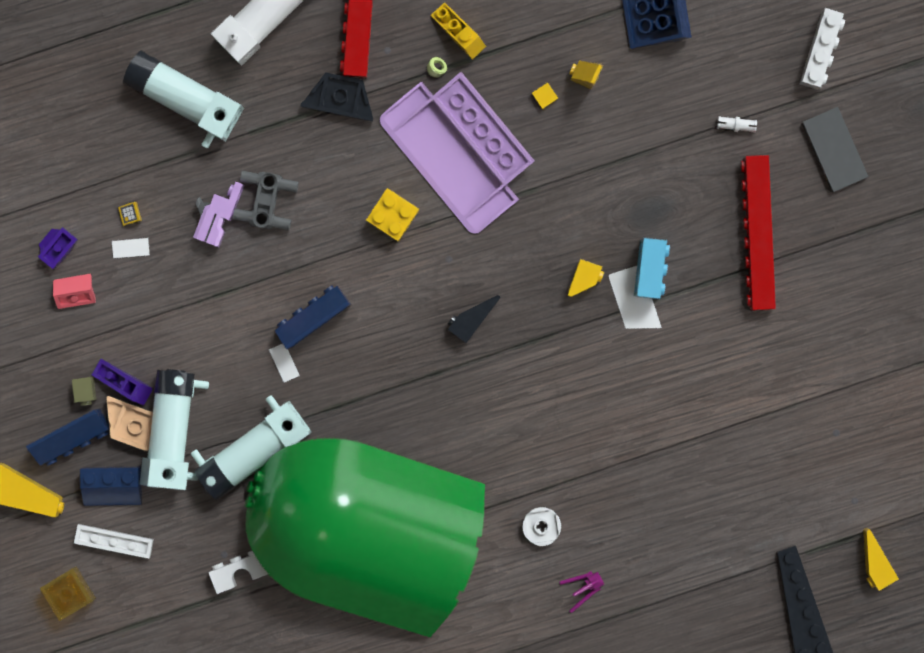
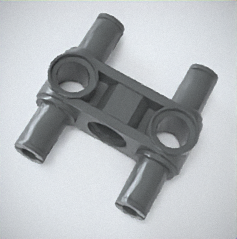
(265, 200)

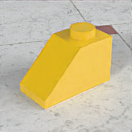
(585, 276)

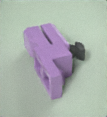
(214, 215)

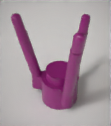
(593, 582)

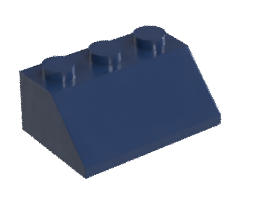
(111, 485)

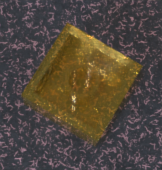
(68, 593)

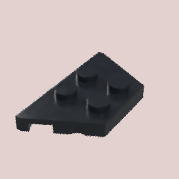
(340, 96)

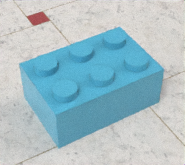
(651, 268)

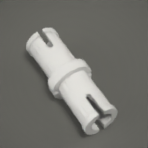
(737, 124)

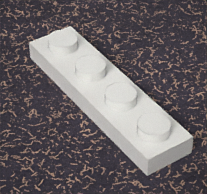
(113, 541)

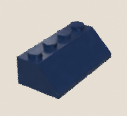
(312, 317)
(69, 437)

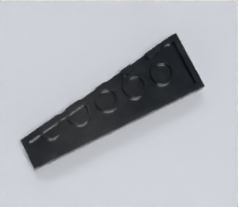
(804, 617)

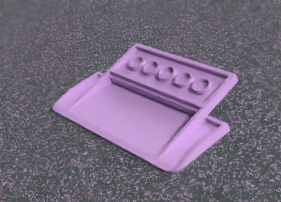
(459, 149)

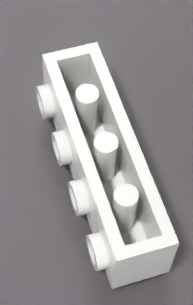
(822, 45)

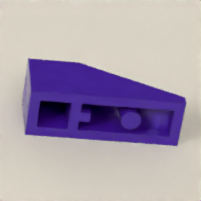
(122, 382)

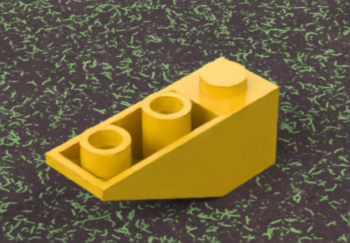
(458, 30)

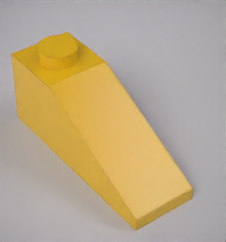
(585, 73)
(877, 565)

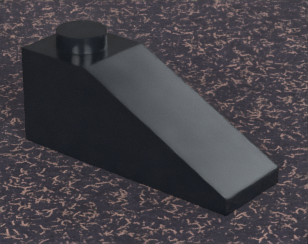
(470, 320)

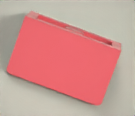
(73, 291)

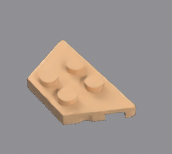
(129, 423)

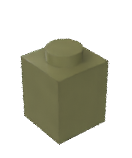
(84, 390)

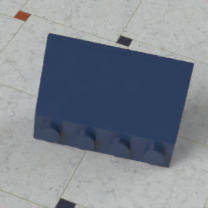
(656, 22)

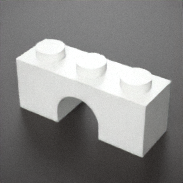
(223, 575)

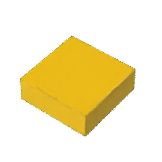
(545, 95)

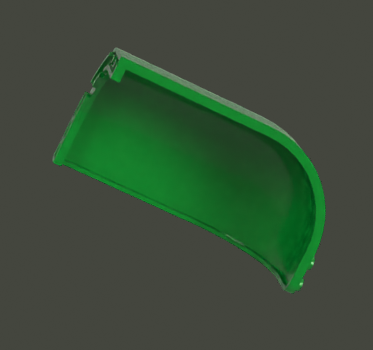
(366, 531)

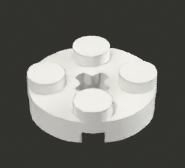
(550, 532)

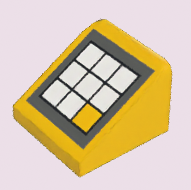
(129, 213)

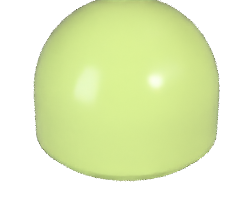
(434, 72)

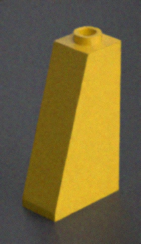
(26, 494)

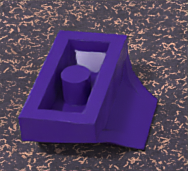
(56, 246)

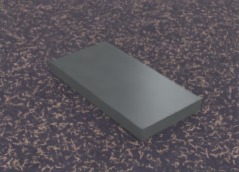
(835, 149)

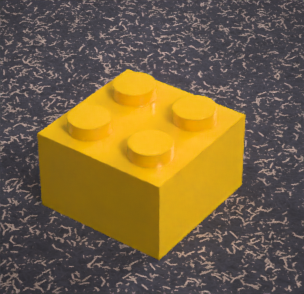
(392, 214)

